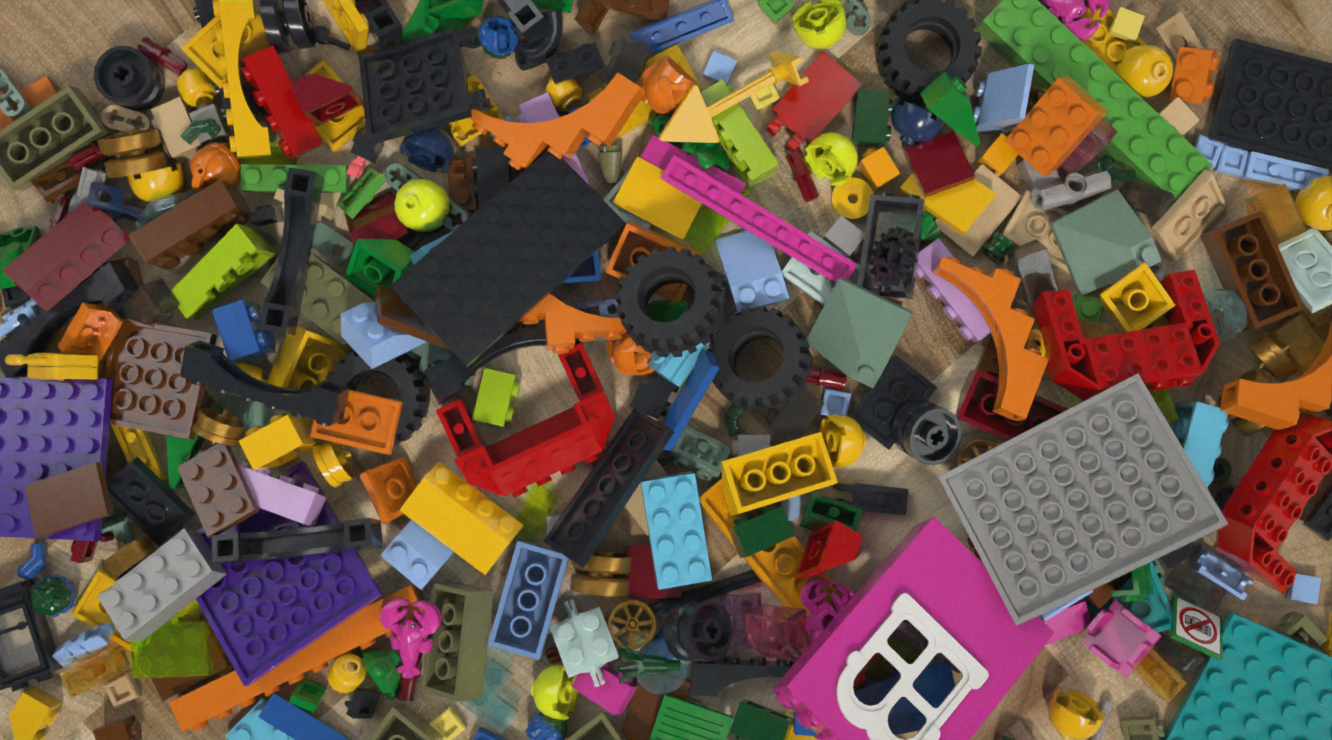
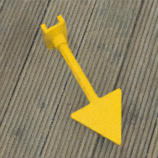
(694, 119)

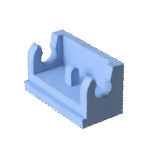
(1220, 572)

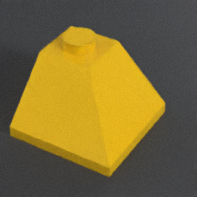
(1136, 300)

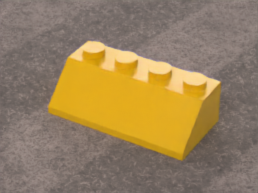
(776, 474)
(461, 517)

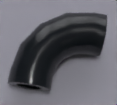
(534, 55)

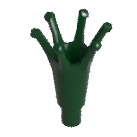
(644, 664)

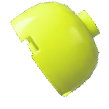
(820, 24)
(832, 157)
(421, 205)
(554, 692)

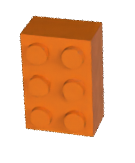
(1056, 125)
(641, 240)

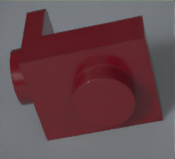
(84, 551)

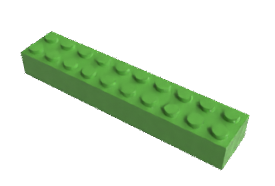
(1144, 141)

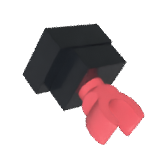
(364, 152)

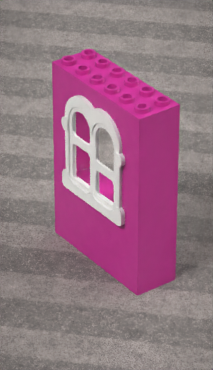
(953, 605)

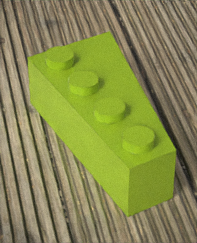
(740, 139)
(222, 270)

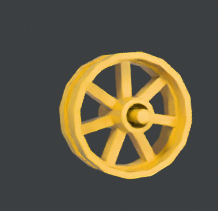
(333, 462)

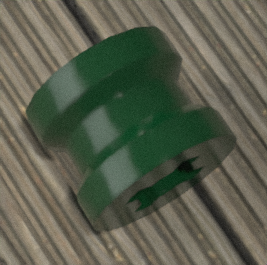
(997, 248)
(1224, 470)

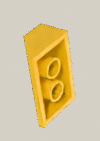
(305, 359)

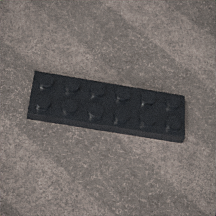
(608, 487)

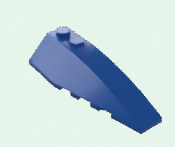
(932, 684)

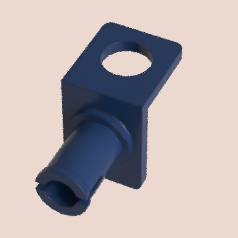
(116, 204)

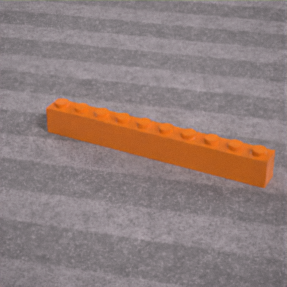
(228, 691)

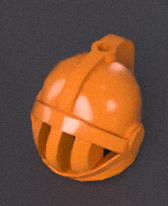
(665, 85)
(214, 163)
(628, 356)

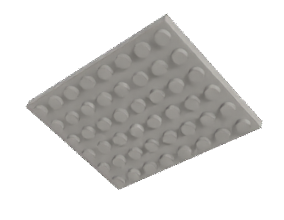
(1081, 500)

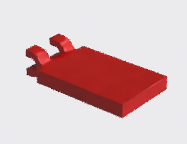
(814, 104)

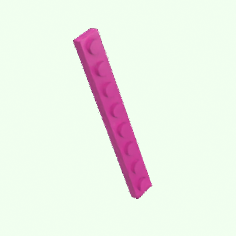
(757, 220)

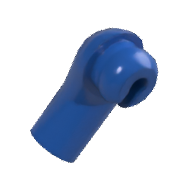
(35, 563)

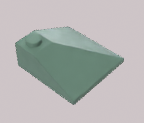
(1103, 242)
(858, 331)

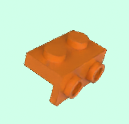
(1194, 74)
(91, 331)

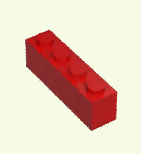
(276, 96)

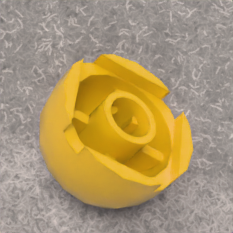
(1146, 69)
(158, 183)
(1315, 204)
(842, 439)
(1074, 714)

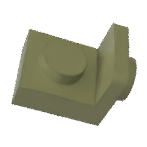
(1302, 626)
(1143, 728)

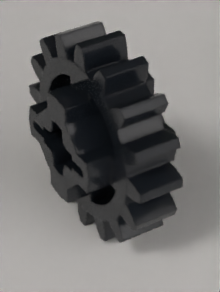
(894, 256)

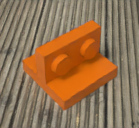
(389, 487)

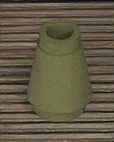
(610, 163)

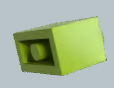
(496, 397)

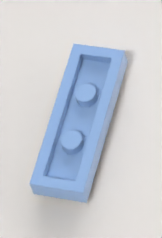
(1278, 171)

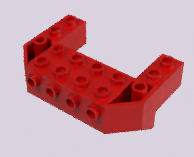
(1160, 355)
(541, 448)
(1273, 498)

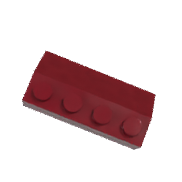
(66, 255)
(977, 405)

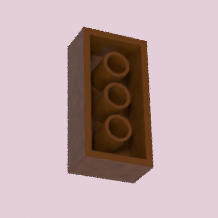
(191, 225)
(1253, 268)

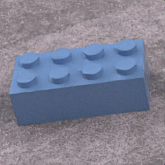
(528, 599)

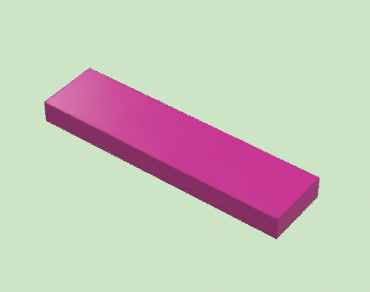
(661, 152)

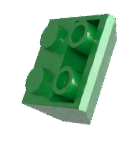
(12, 245)

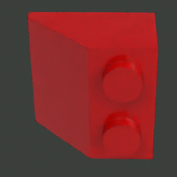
(828, 549)

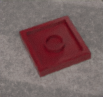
(939, 164)
(642, 576)

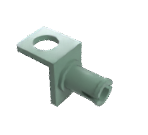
(326, 239)
(119, 527)

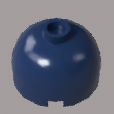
(914, 122)
(429, 149)

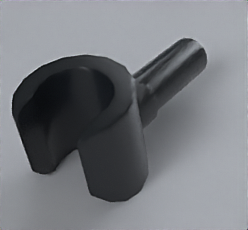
(322, 37)

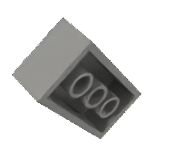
(161, 585)

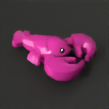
(1071, 9)
(822, 612)
(409, 634)

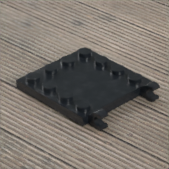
(418, 85)

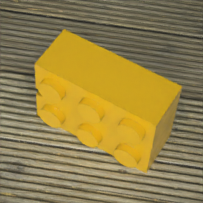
(278, 441)

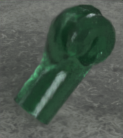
(199, 127)
(1117, 175)
(731, 417)

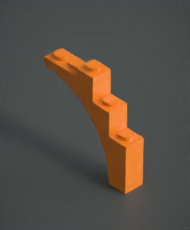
(599, 119)
(566, 323)
(1018, 367)
(1280, 403)

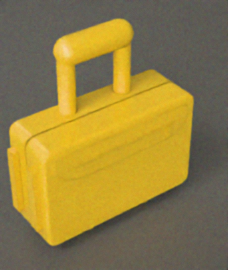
(57, 365)

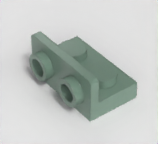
(699, 454)

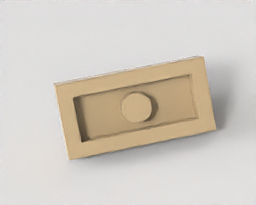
(1178, 33)

